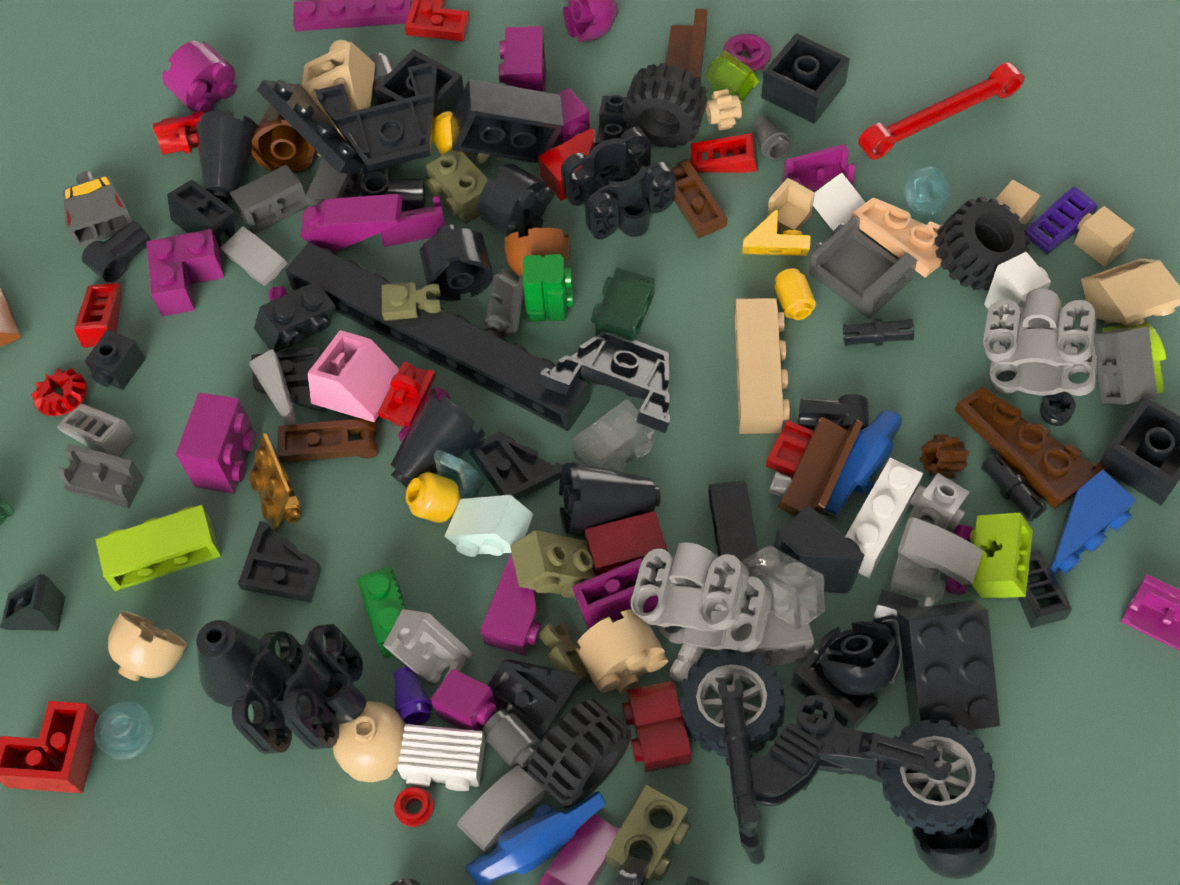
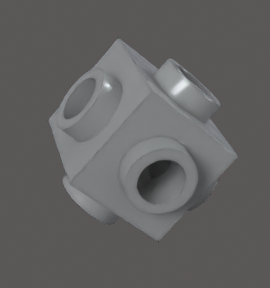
(939, 503)

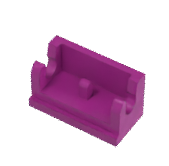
(819, 167)
(415, 225)
(1155, 611)

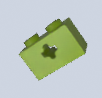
(1005, 555)

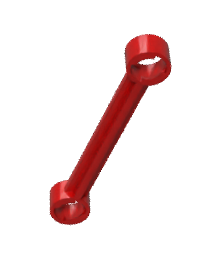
(879, 140)

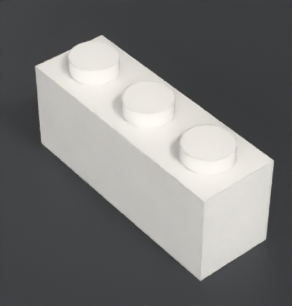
(883, 512)

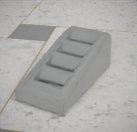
(271, 377)
(99, 431)

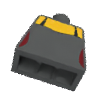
(93, 209)

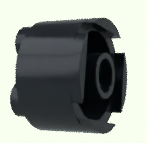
(514, 201)
(456, 262)

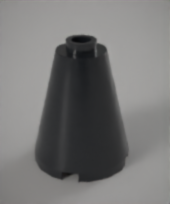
(224, 151)
(436, 427)
(602, 496)
(224, 659)

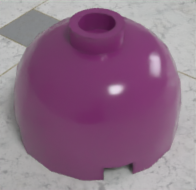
(589, 18)

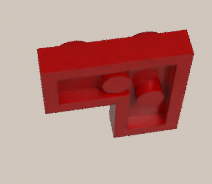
(431, 20)

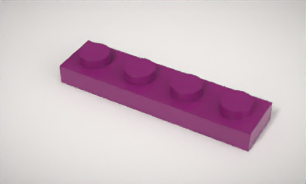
(348, 13)

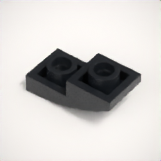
(610, 118)

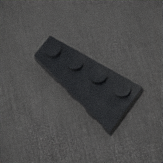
(311, 123)

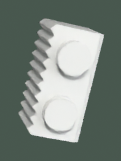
(441, 756)

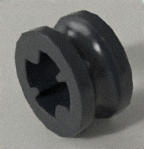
(1049, 412)

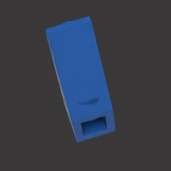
(1092, 513)

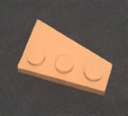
(900, 233)

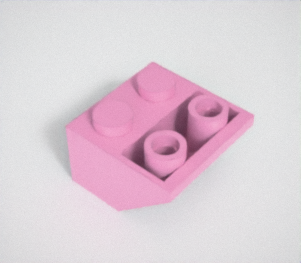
(351, 376)

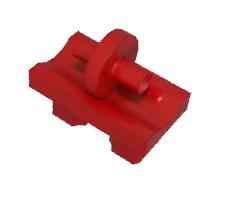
(177, 133)
(406, 394)

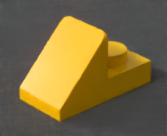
(766, 241)

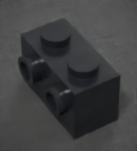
(294, 317)

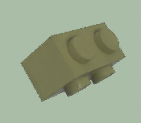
(457, 183)
(551, 563)

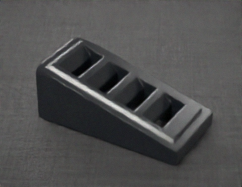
(1059, 607)

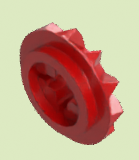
(50, 403)

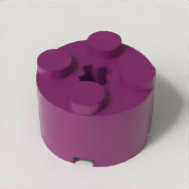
(199, 76)

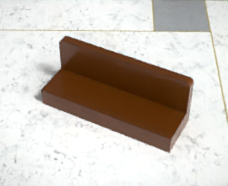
(688, 45)
(819, 467)

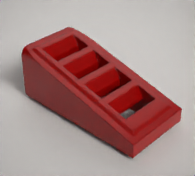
(726, 164)
(98, 315)

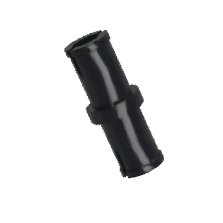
(878, 332)
(1014, 487)

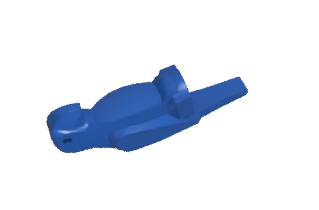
(865, 459)
(532, 841)

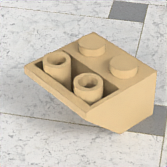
(1132, 292)

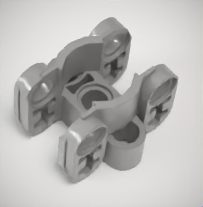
(1041, 345)
(702, 598)

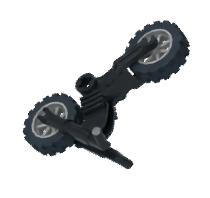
(906, 765)

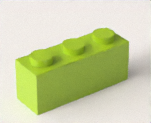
(157, 547)

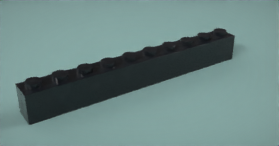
(441, 338)

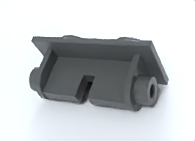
(504, 316)

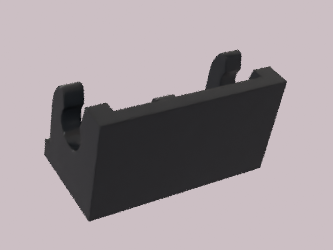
(199, 210)
(848, 708)

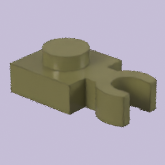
(404, 300)
(563, 649)

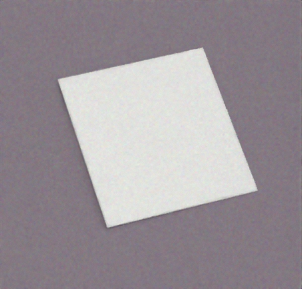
(837, 201)

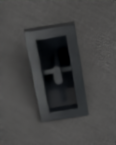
(34, 606)

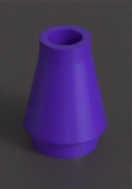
(411, 698)

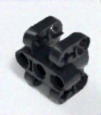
(618, 185)
(300, 690)

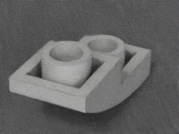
(254, 256)
(940, 549)
(500, 807)

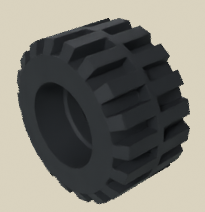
(665, 105)
(976, 223)
(579, 752)

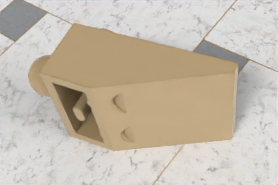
(345, 66)

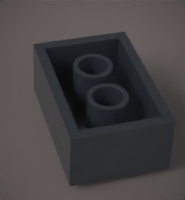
(506, 121)
(949, 665)

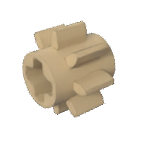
(723, 109)

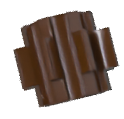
(944, 455)

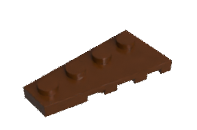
(1047, 464)

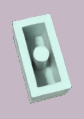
(488, 525)

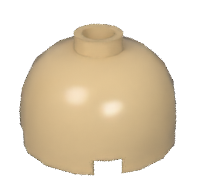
(143, 647)
(371, 743)

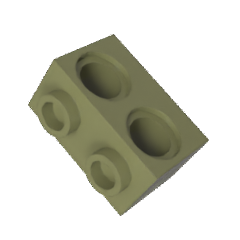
(640, 833)

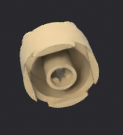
(620, 652)

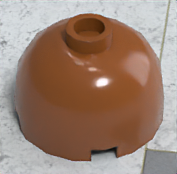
(538, 242)

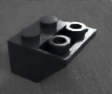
(821, 547)

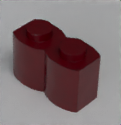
(658, 727)

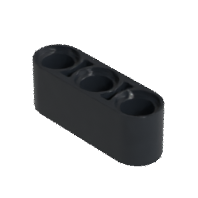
(732, 519)

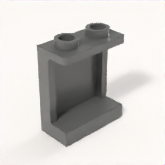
(860, 268)

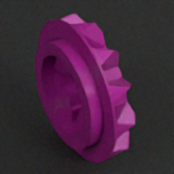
(753, 46)

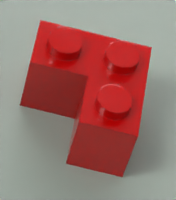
(58, 757)

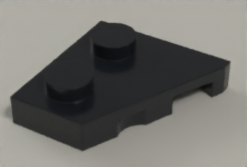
(513, 467)
(534, 692)

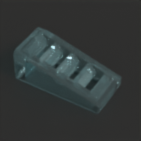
(461, 472)

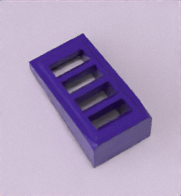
(1072, 203)

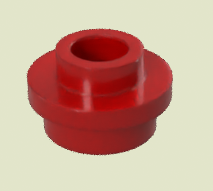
(411, 795)

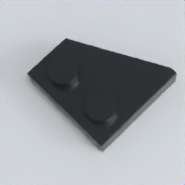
(295, 367)
(278, 567)

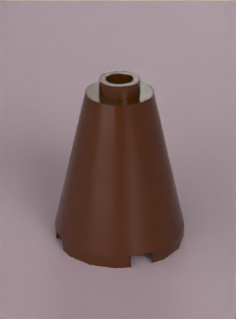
(279, 144)

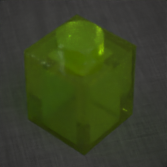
(731, 74)

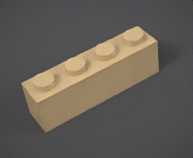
(759, 366)

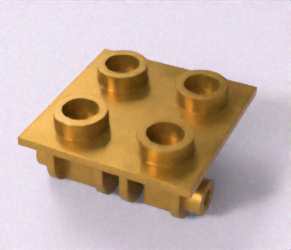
(273, 487)

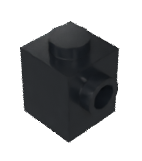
(114, 360)

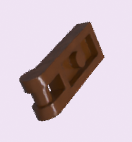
(696, 201)
(327, 440)

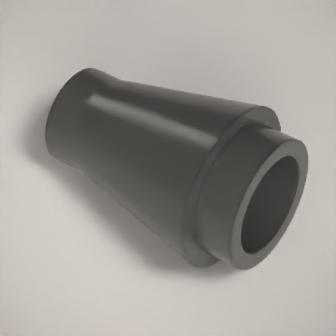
(772, 140)

